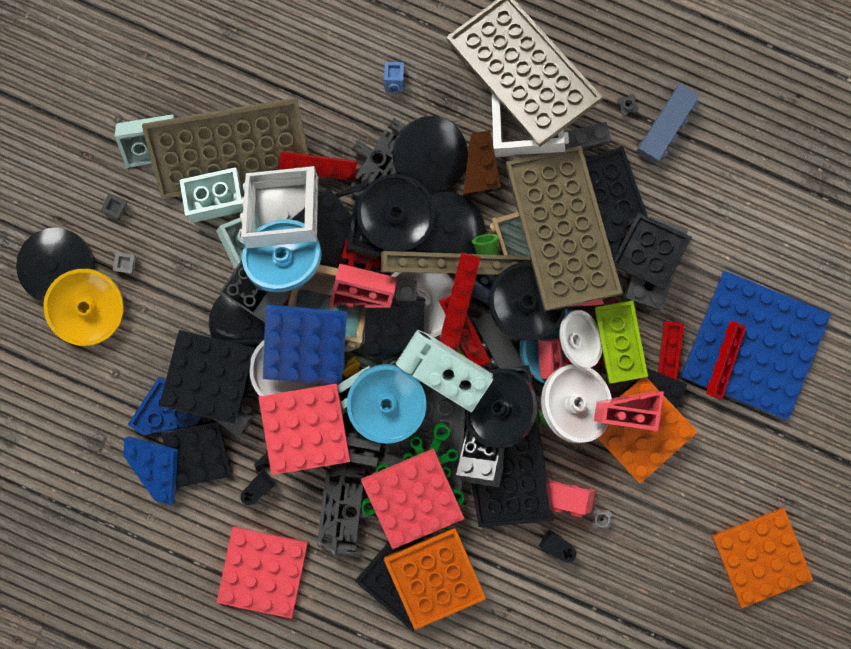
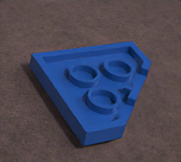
(154, 418)
(154, 467)

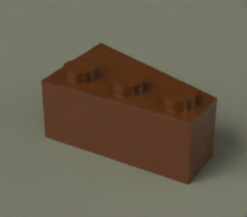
(481, 167)

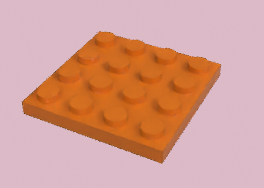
(643, 449)
(762, 557)
(434, 578)

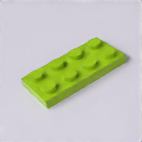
(621, 342)

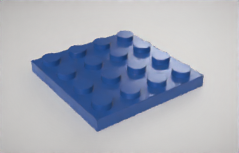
(304, 345)

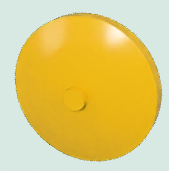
(83, 307)

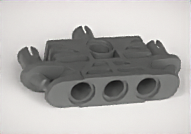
(384, 148)
(331, 508)

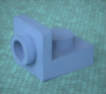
(394, 77)

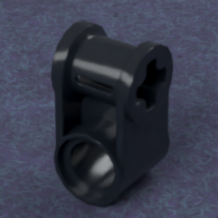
(259, 486)
(555, 545)

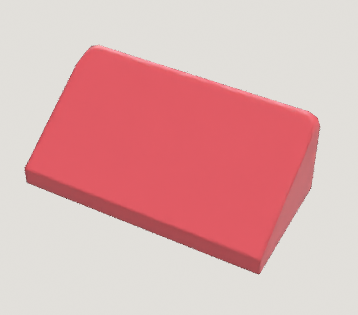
(549, 356)

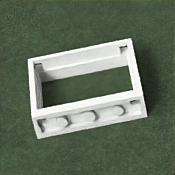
(521, 147)
(272, 179)

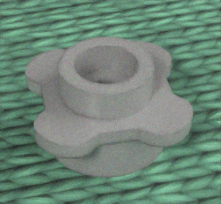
(606, 519)

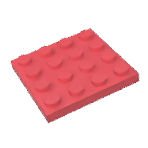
(304, 429)
(412, 498)
(262, 572)

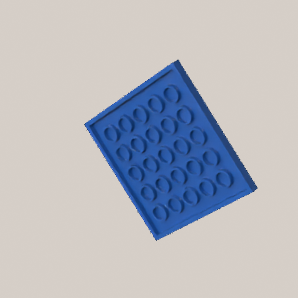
(774, 349)

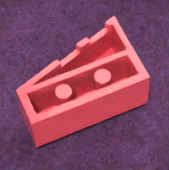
(362, 287)
(633, 410)
(571, 498)

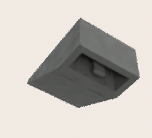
(249, 296)
(480, 463)

